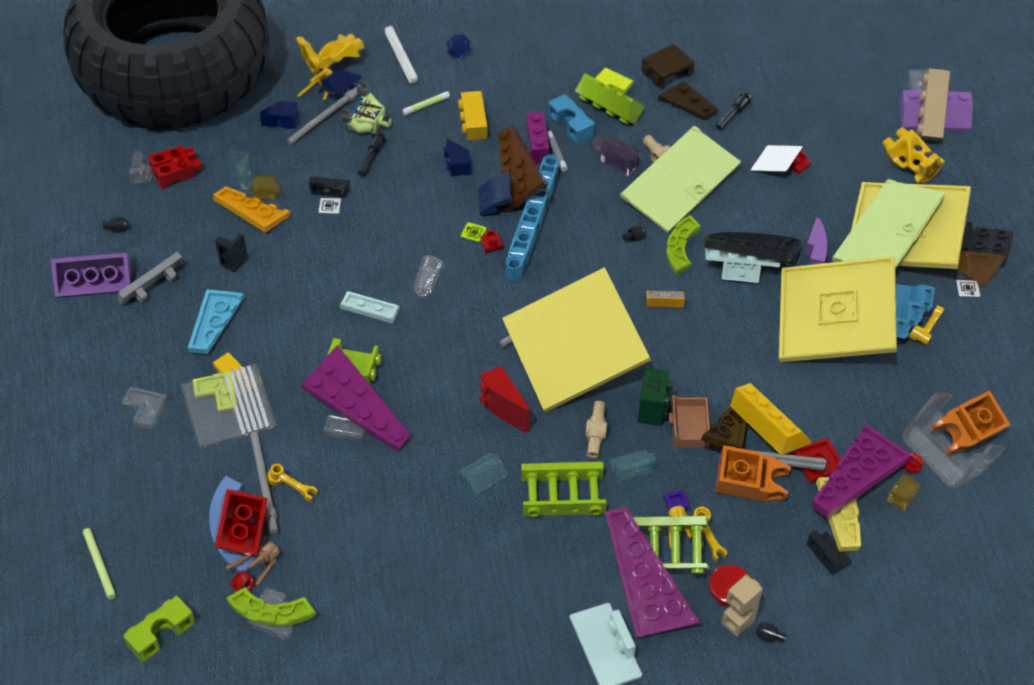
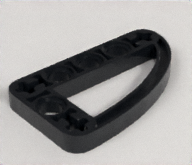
(755, 244)

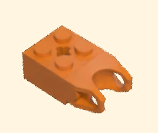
(972, 422)
(750, 475)

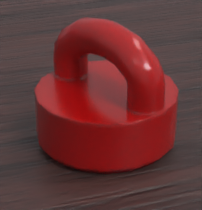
(915, 465)
(240, 579)

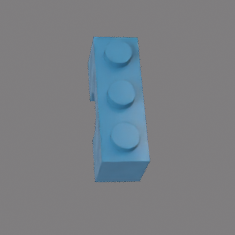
(579, 125)

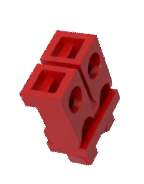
(174, 165)

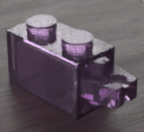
(617, 154)

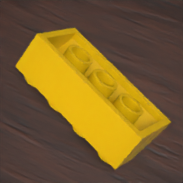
(768, 420)

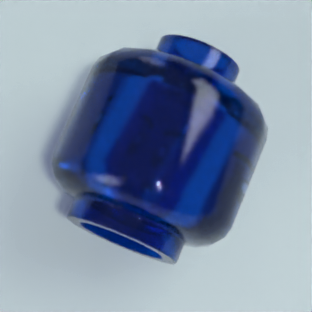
(458, 45)

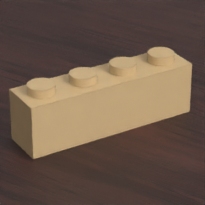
(933, 105)

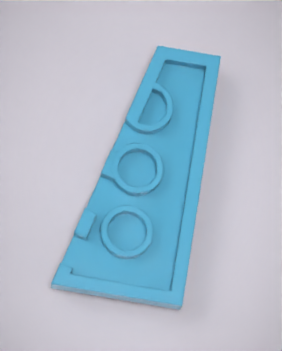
(212, 319)

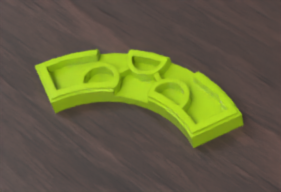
(676, 244)
(269, 614)

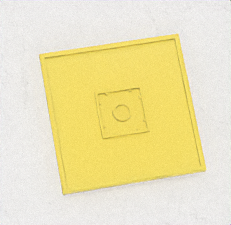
(943, 233)
(838, 309)
(575, 339)

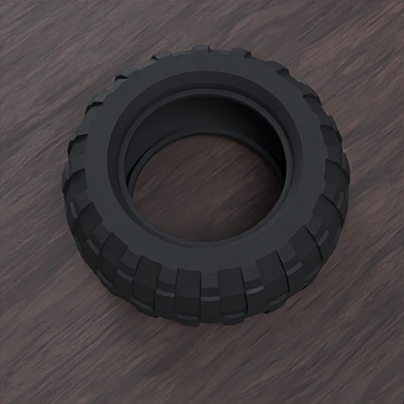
(170, 80)

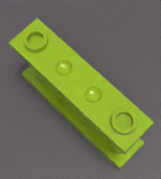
(563, 472)
(675, 525)

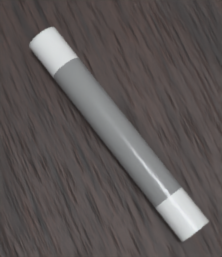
(556, 151)

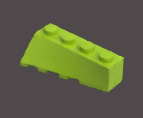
(609, 98)

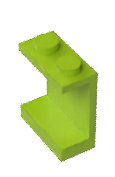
(364, 362)

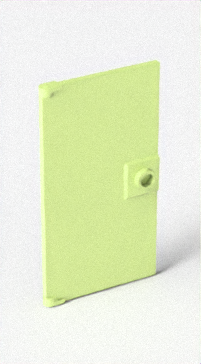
(680, 179)
(890, 223)

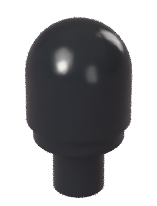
(116, 224)
(635, 233)
(769, 632)

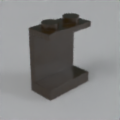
(665, 64)

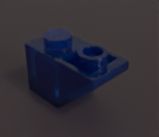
(338, 81)
(280, 115)
(457, 160)

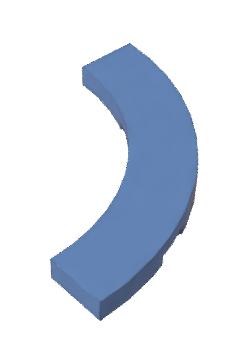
(229, 556)

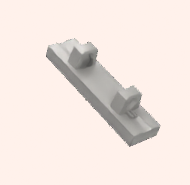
(137, 288)

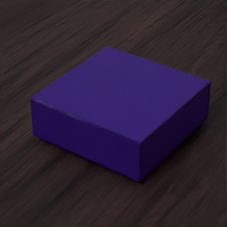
(676, 499)

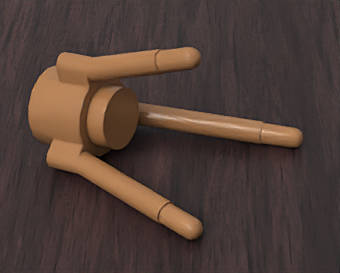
(265, 555)

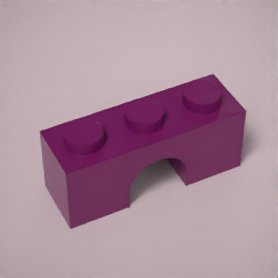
(537, 136)

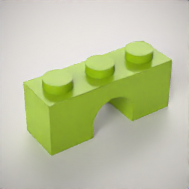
(172, 616)

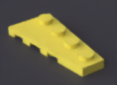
(844, 524)

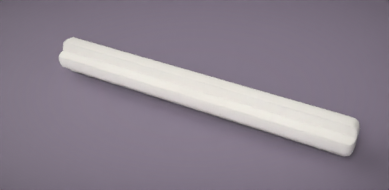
(401, 54)

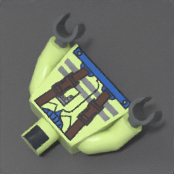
(367, 114)

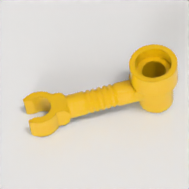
(922, 334)
(277, 476)
(715, 547)

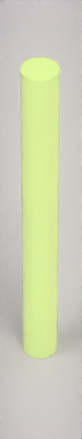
(99, 563)

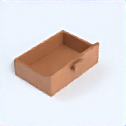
(689, 422)

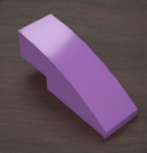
(817, 244)

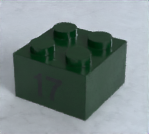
(654, 397)

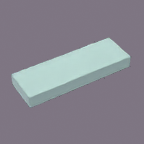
(369, 307)

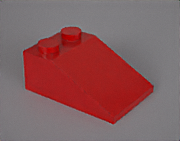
(503, 398)
(240, 522)

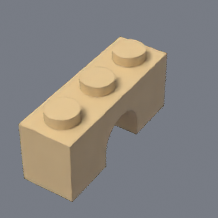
(744, 603)

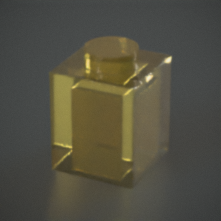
(265, 187)
(904, 492)

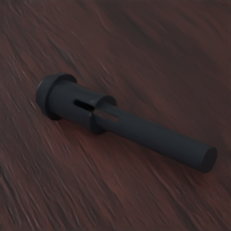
(744, 98)
(378, 140)

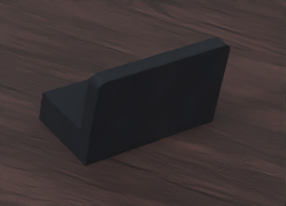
(328, 186)
(232, 254)
(827, 552)

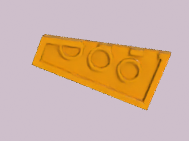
(251, 209)

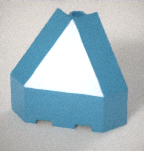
(910, 305)

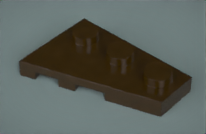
(690, 100)
(727, 430)

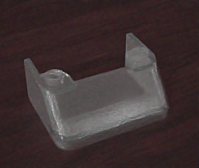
(930, 445)

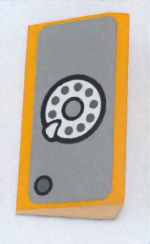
(665, 299)

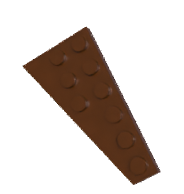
(521, 166)

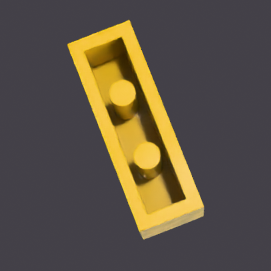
(473, 115)

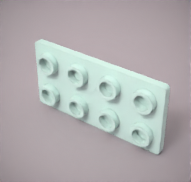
(739, 266)
(606, 645)

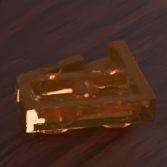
(979, 265)

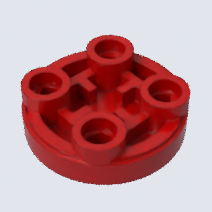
(722, 580)

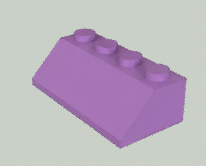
(958, 110)
(91, 274)

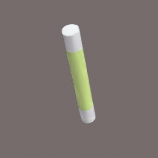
(426, 103)

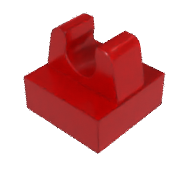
(800, 163)
(491, 241)

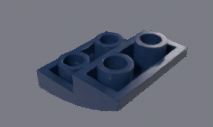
(495, 193)

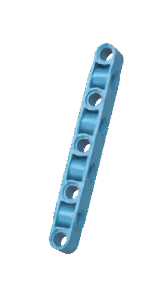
(531, 221)

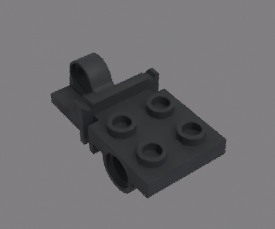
(986, 240)

